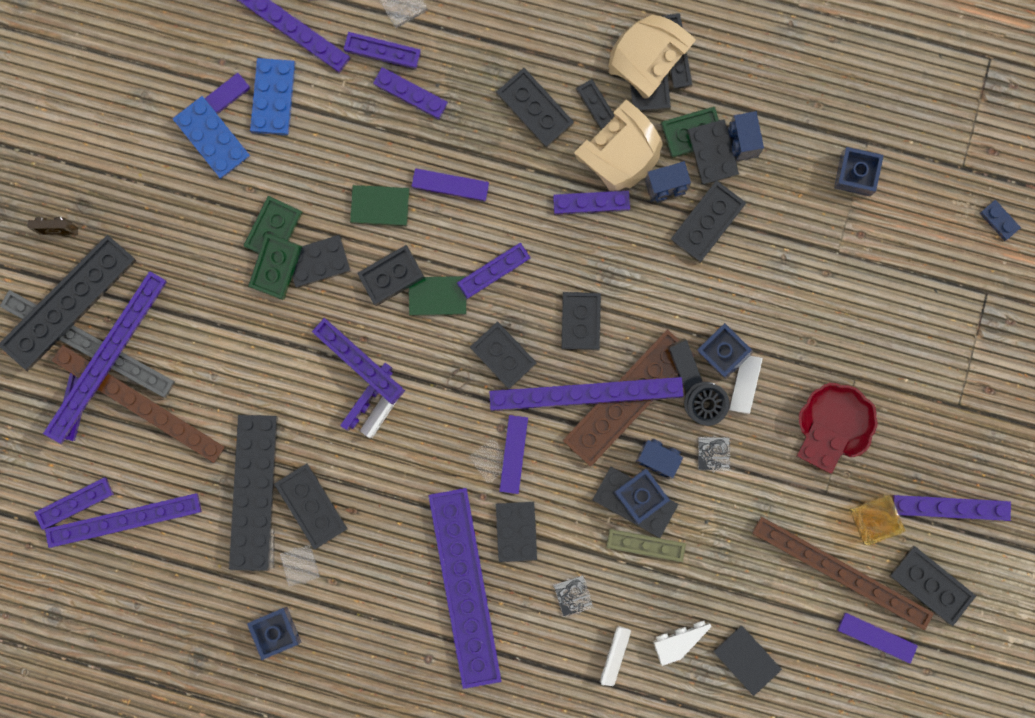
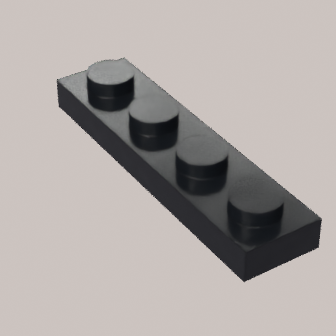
(680, 71)

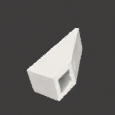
(675, 646)

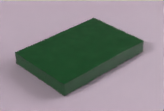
(676, 130)
(379, 205)
(275, 219)
(275, 266)
(437, 297)

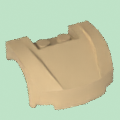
(648, 52)
(622, 149)

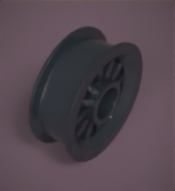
(722, 398)

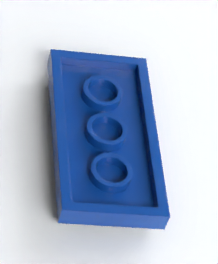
(272, 96)
(211, 137)

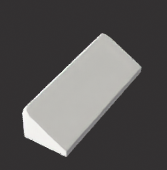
(745, 385)
(376, 418)
(615, 656)

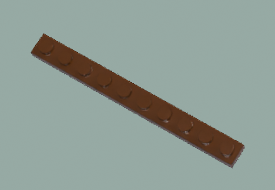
(144, 407)
(842, 573)

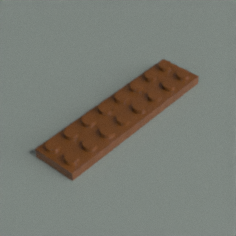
(609, 420)

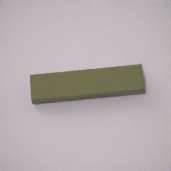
(646, 545)

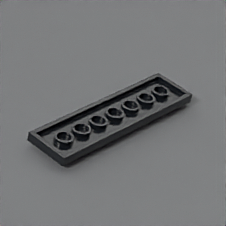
(67, 303)
(253, 493)

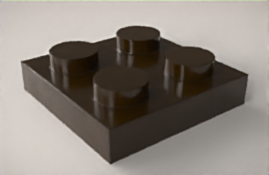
(58, 226)

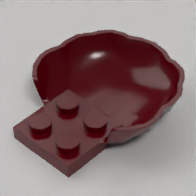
(835, 424)

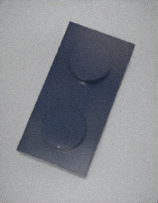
(1000, 220)

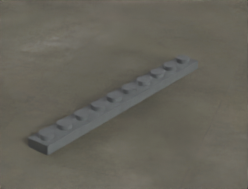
(89, 345)

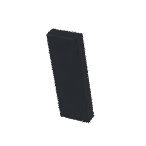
(595, 103)
(685, 364)

